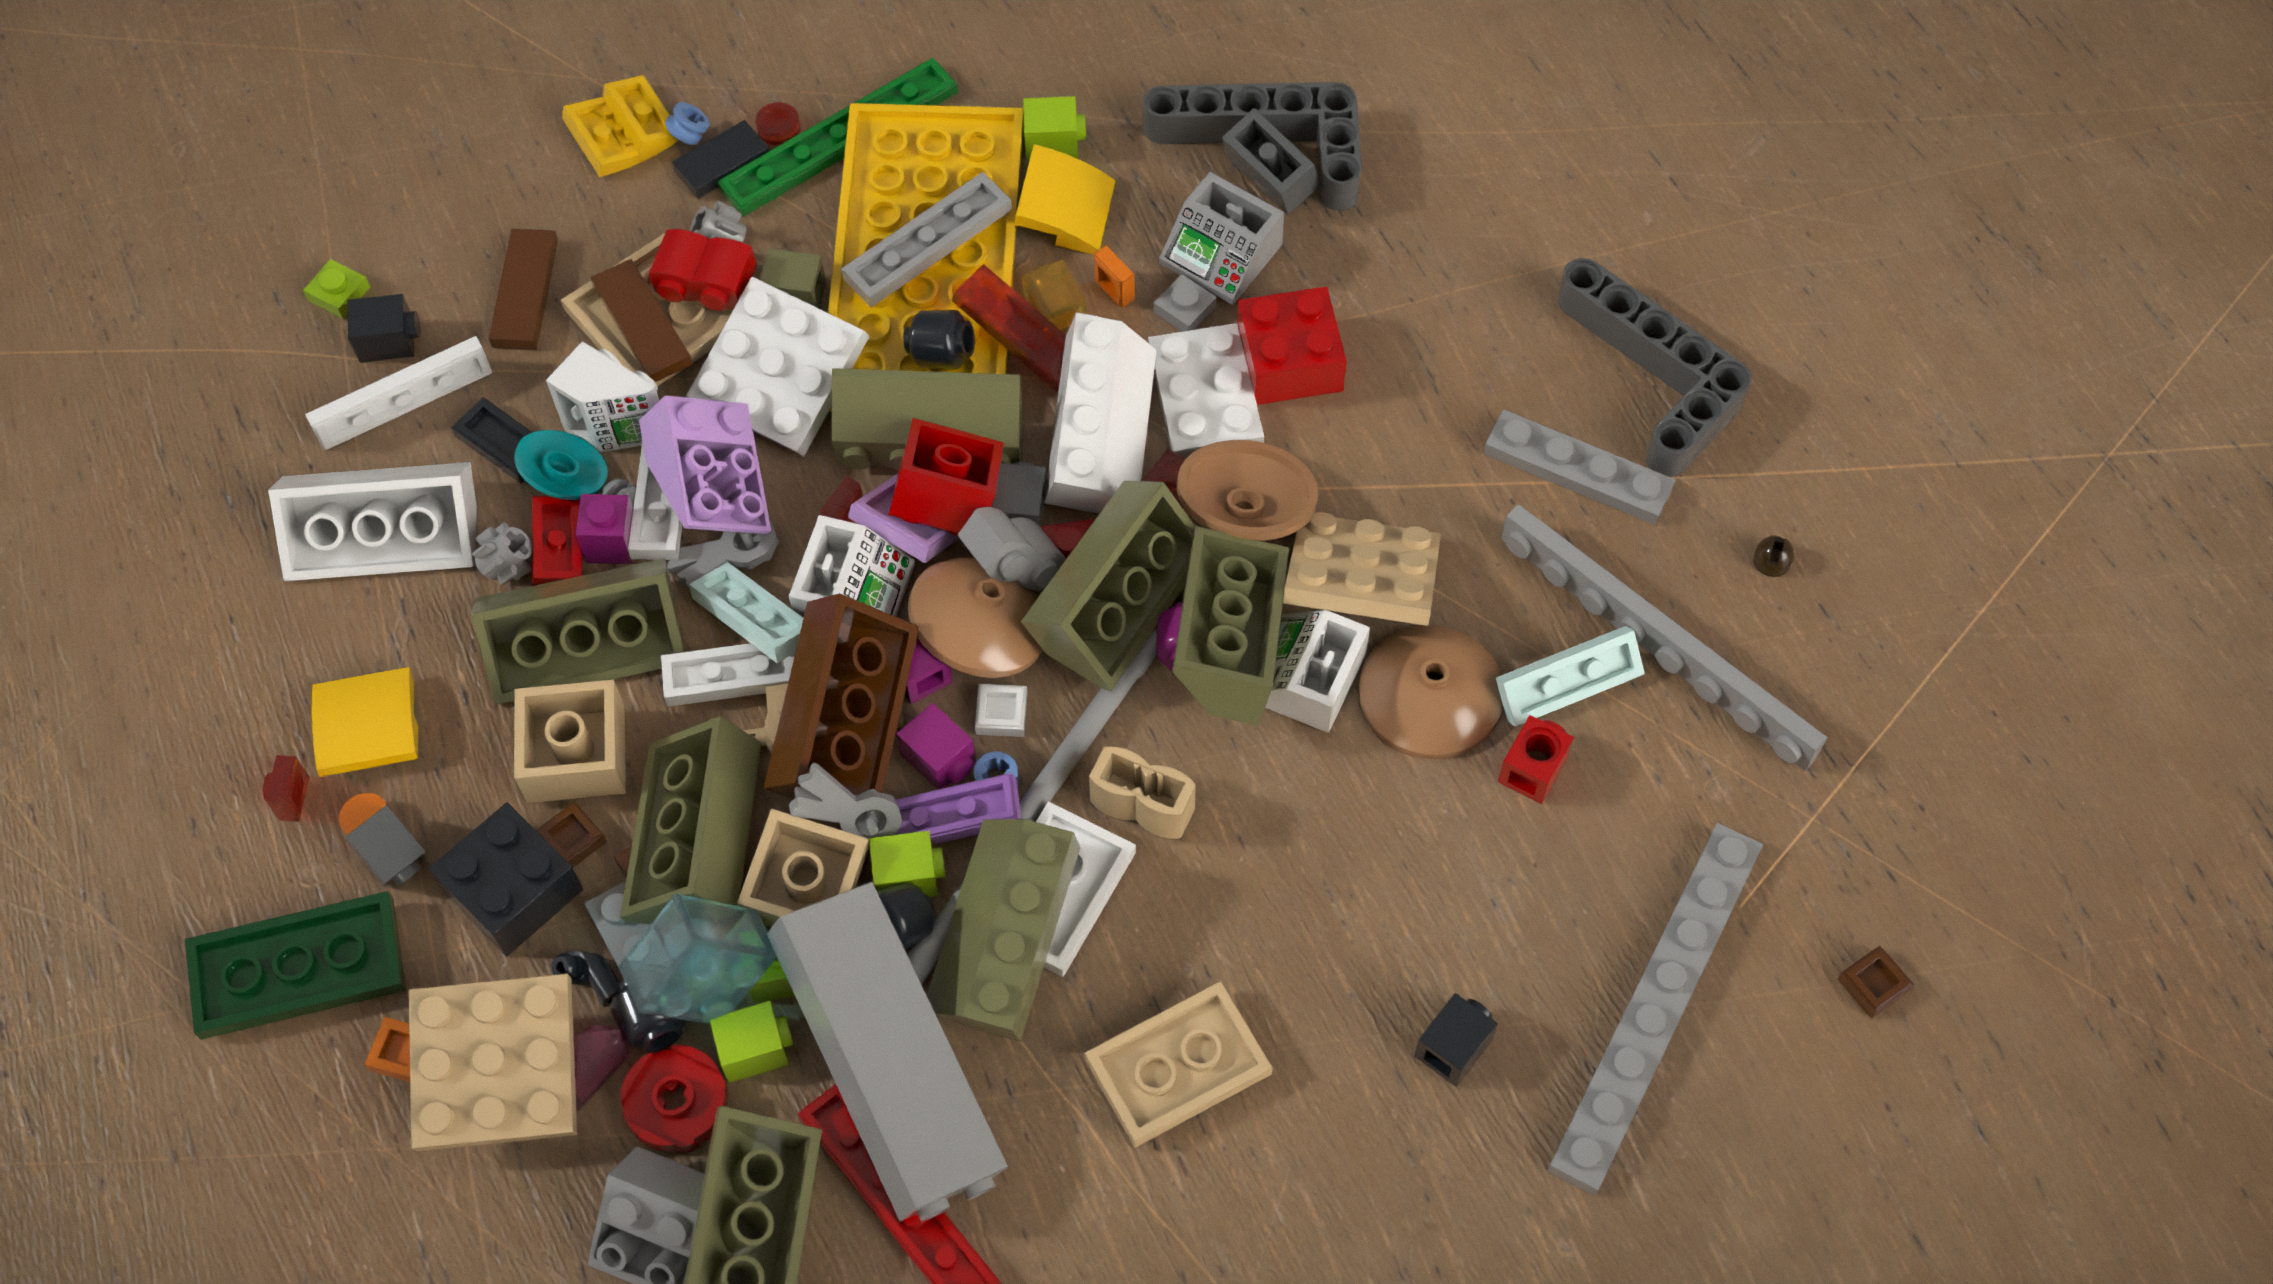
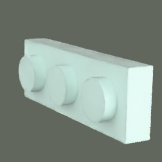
(749, 611)
(1570, 675)

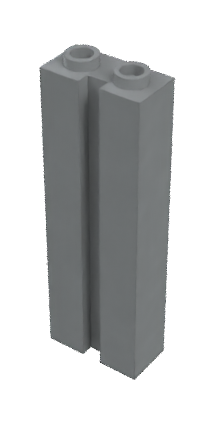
(887, 1052)

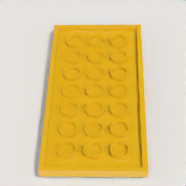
(893, 171)

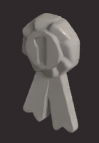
(736, 548)
(826, 799)

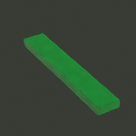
(826, 141)

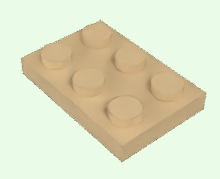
(1178, 1064)

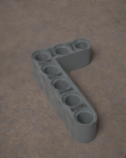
(1297, 110)
(1663, 357)

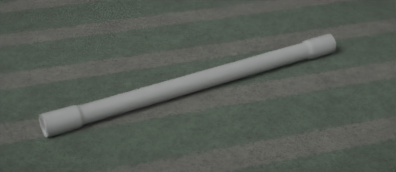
(927, 952)

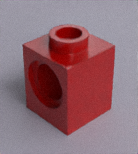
(1529, 775)

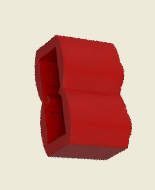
(702, 269)

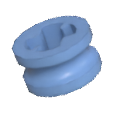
(687, 123)
(997, 760)

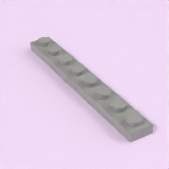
(1667, 641)
(1654, 1010)

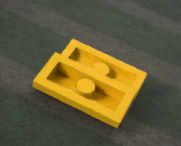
(620, 126)
(1065, 199)
(364, 722)

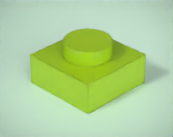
(335, 286)

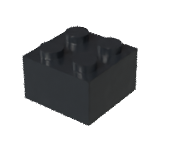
(506, 879)

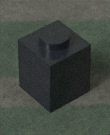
(382, 328)
(1456, 1038)

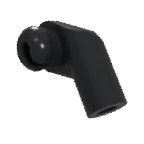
(588, 970)

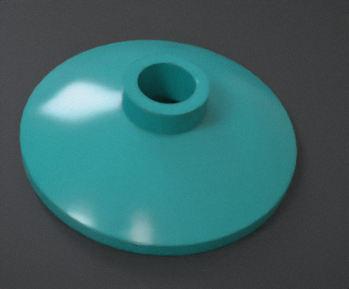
(560, 464)

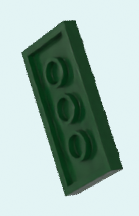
(294, 965)

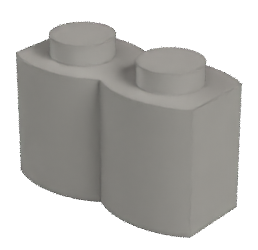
(1011, 548)

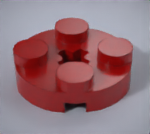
(646, 1111)

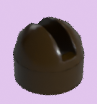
(1763, 553)

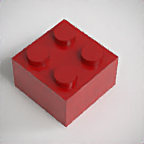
(1292, 345)
(945, 476)

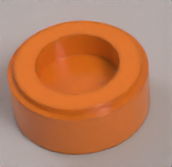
(358, 810)

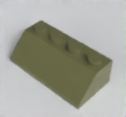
(877, 407)
(1115, 583)
(1231, 623)
(578, 629)
(692, 819)
(1003, 926)
(753, 1200)

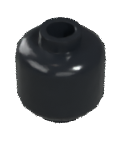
(939, 339)
(909, 912)
(642, 1029)

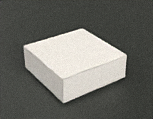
(1001, 710)

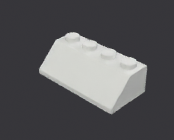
(1099, 413)
(375, 521)

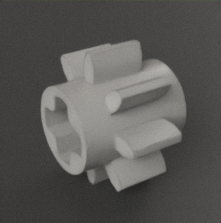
(719, 222)
(503, 553)

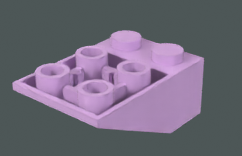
(706, 463)

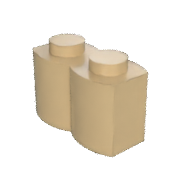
(1132, 790)

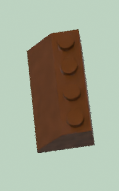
(842, 696)

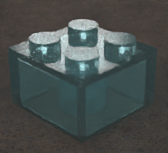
(697, 959)

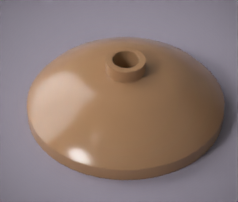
(1247, 489)
(973, 619)
(1425, 714)

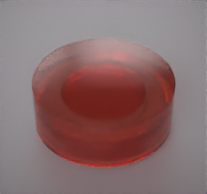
(777, 123)

